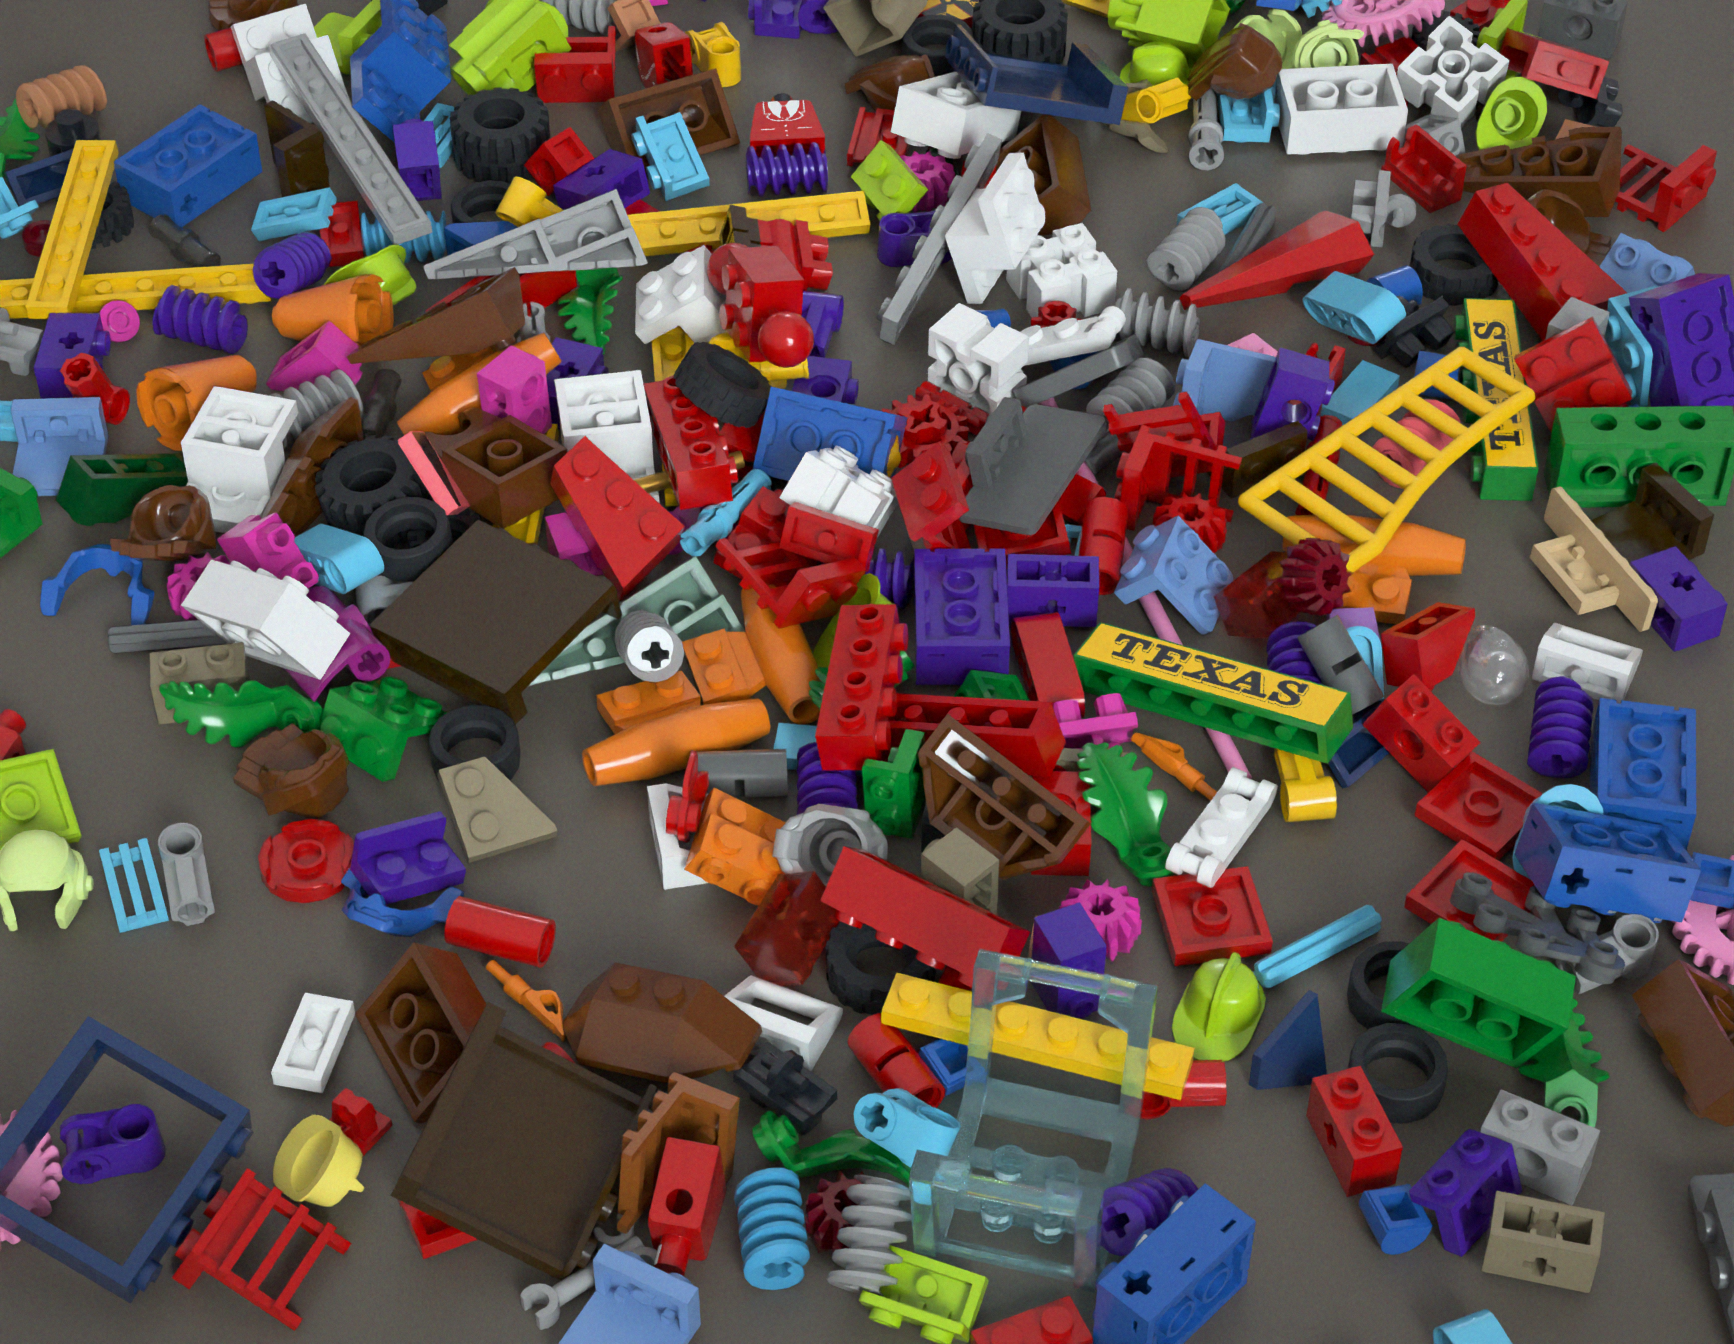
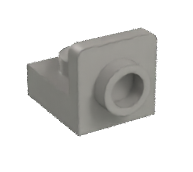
(1444, 130)

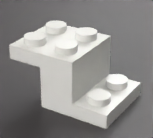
(263, 74)
(995, 228)
(679, 297)
(612, 415)
(237, 452)

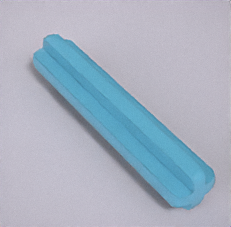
(1317, 946)

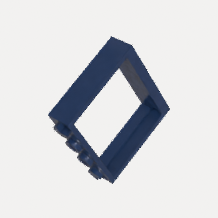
(174, 1219)

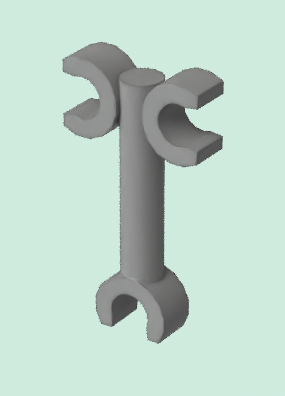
(580, 1280)

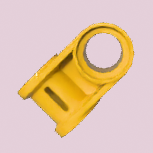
(717, 50)

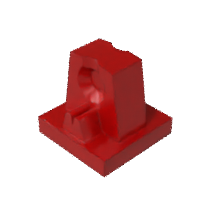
(359, 1120)

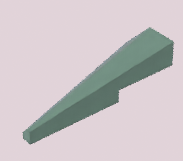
(679, 596)

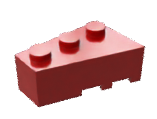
(614, 515)

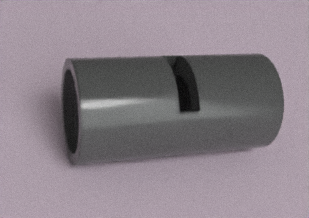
(1340, 662)
(746, 772)

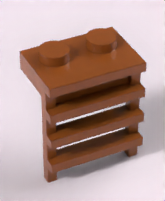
(686, 1113)

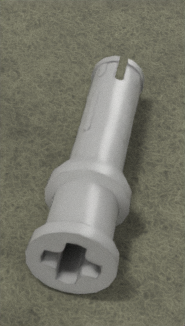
(1205, 133)

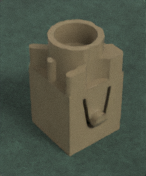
(872, 23)

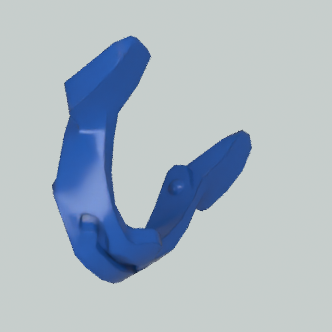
(93, 558)
(399, 923)

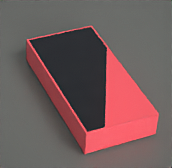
(433, 472)

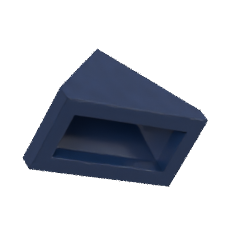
(39, 179)
(1358, 751)
(1292, 1050)

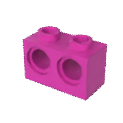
(516, 387)

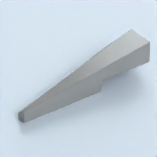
(579, 238)

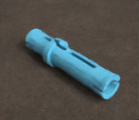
(717, 520)

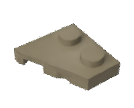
(491, 810)

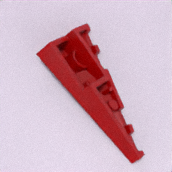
(1300, 255)

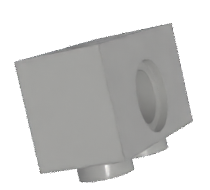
(1548, 1147)

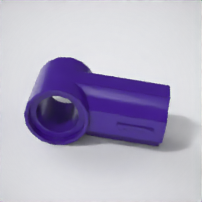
(825, 316)

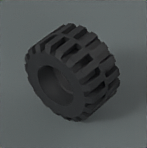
(1022, 28)
(498, 133)
(363, 480)

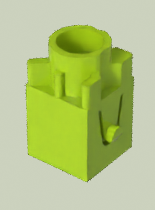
(1183, 23)
(502, 45)

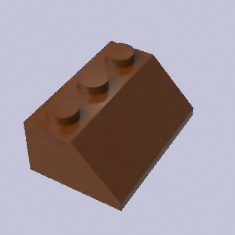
(697, 99)
(1057, 169)
(421, 1023)
(1695, 1029)

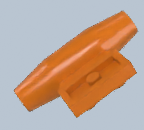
(456, 387)
(1385, 579)
(742, 663)
(661, 724)

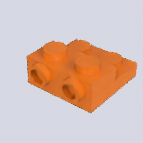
(735, 847)

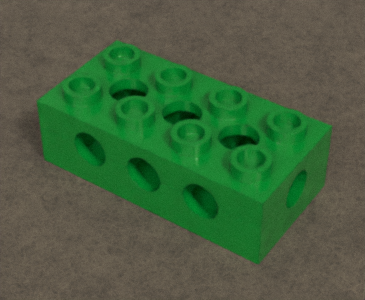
(1602, 451)

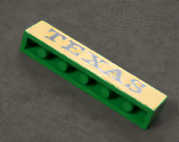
(1506, 457)
(1215, 692)

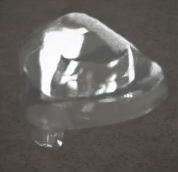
(1493, 666)

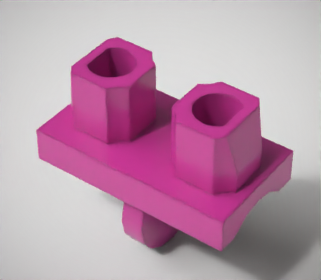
(1110, 726)

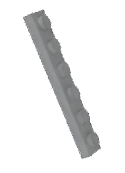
(932, 249)

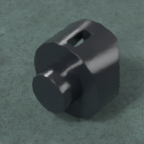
(69, 127)

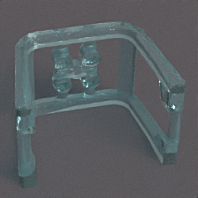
(1030, 1188)

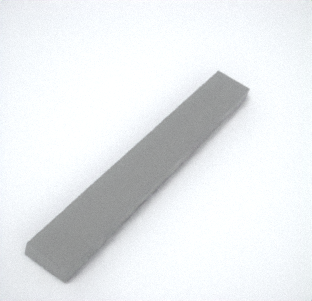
(350, 139)

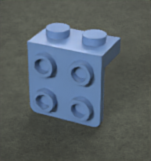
(1640, 265)
(1224, 379)
(53, 431)
(1178, 566)
(635, 1304)

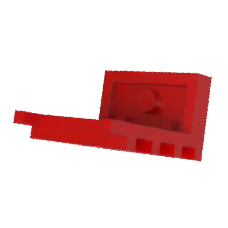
(581, 74)
(1677, 191)
(1179, 419)
(1149, 466)
(933, 500)
(812, 591)
(233, 1224)

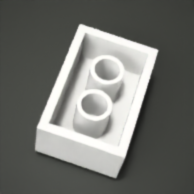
(1340, 108)
(949, 116)
(268, 616)

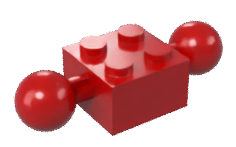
(761, 303)

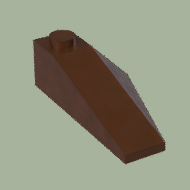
(1578, 165)
(476, 320)
(295, 491)

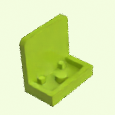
(349, 33)

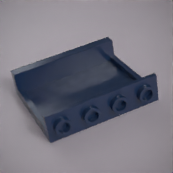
(1076, 90)

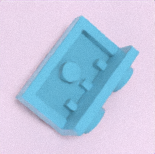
(1249, 117)
(671, 156)

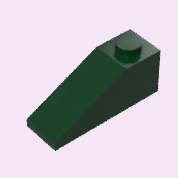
(111, 485)

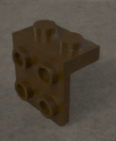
(296, 151)
(1259, 455)
(1658, 519)

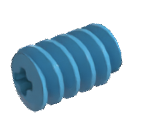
(376, 239)
(771, 1228)

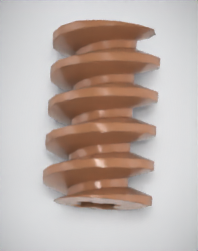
(70, 89)

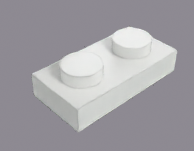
(313, 1043)

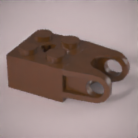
(500, 465)

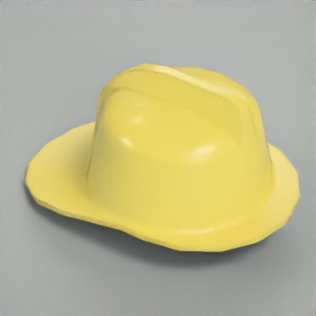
(317, 1163)

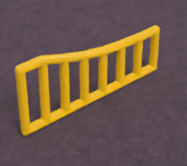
(1377, 417)

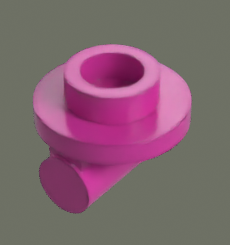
(120, 320)

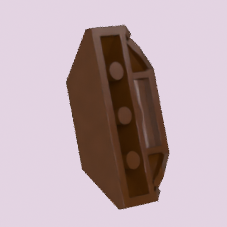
(994, 802)
(657, 1025)

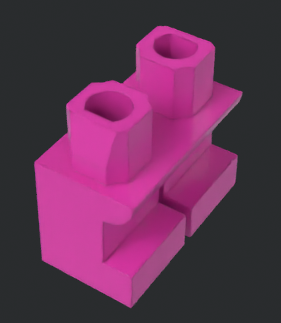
(269, 546)

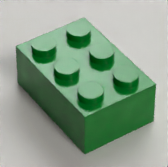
(1478, 993)

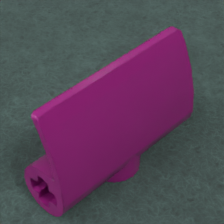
(360, 653)

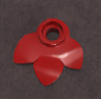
(685, 810)

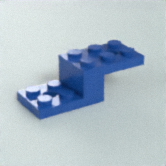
(400, 66)

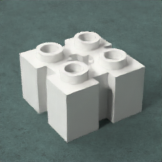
(1451, 72)
(1065, 271)
(976, 359)
(837, 486)

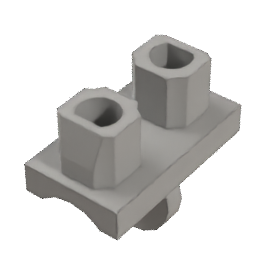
(1374, 207)
(18, 344)

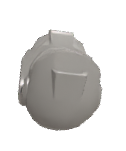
(818, 835)

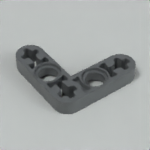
(1102, 362)

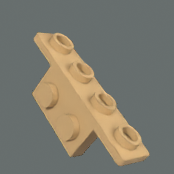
(1588, 567)

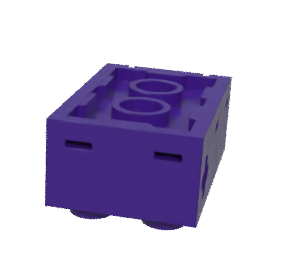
(1690, 340)
(960, 614)

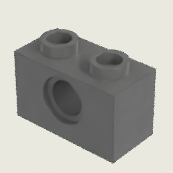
(1595, 34)

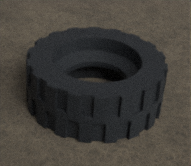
(1450, 284)
(723, 384)
(858, 989)

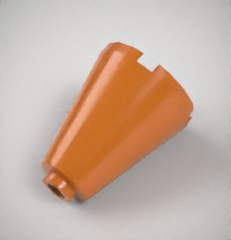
(351, 304)
(176, 393)

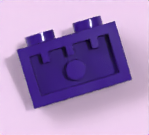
(775, 18)
(406, 859)
(1465, 1185)

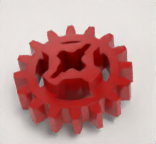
(927, 425)

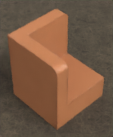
(629, 17)

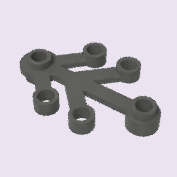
(1542, 932)

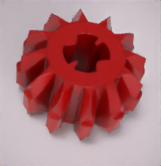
(1199, 515)

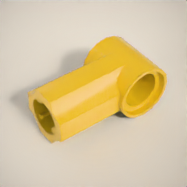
(1156, 102)
(525, 203)
(1304, 788)

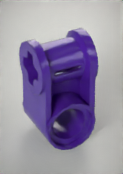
(900, 235)
(112, 1142)

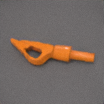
(1172, 760)
(531, 1000)

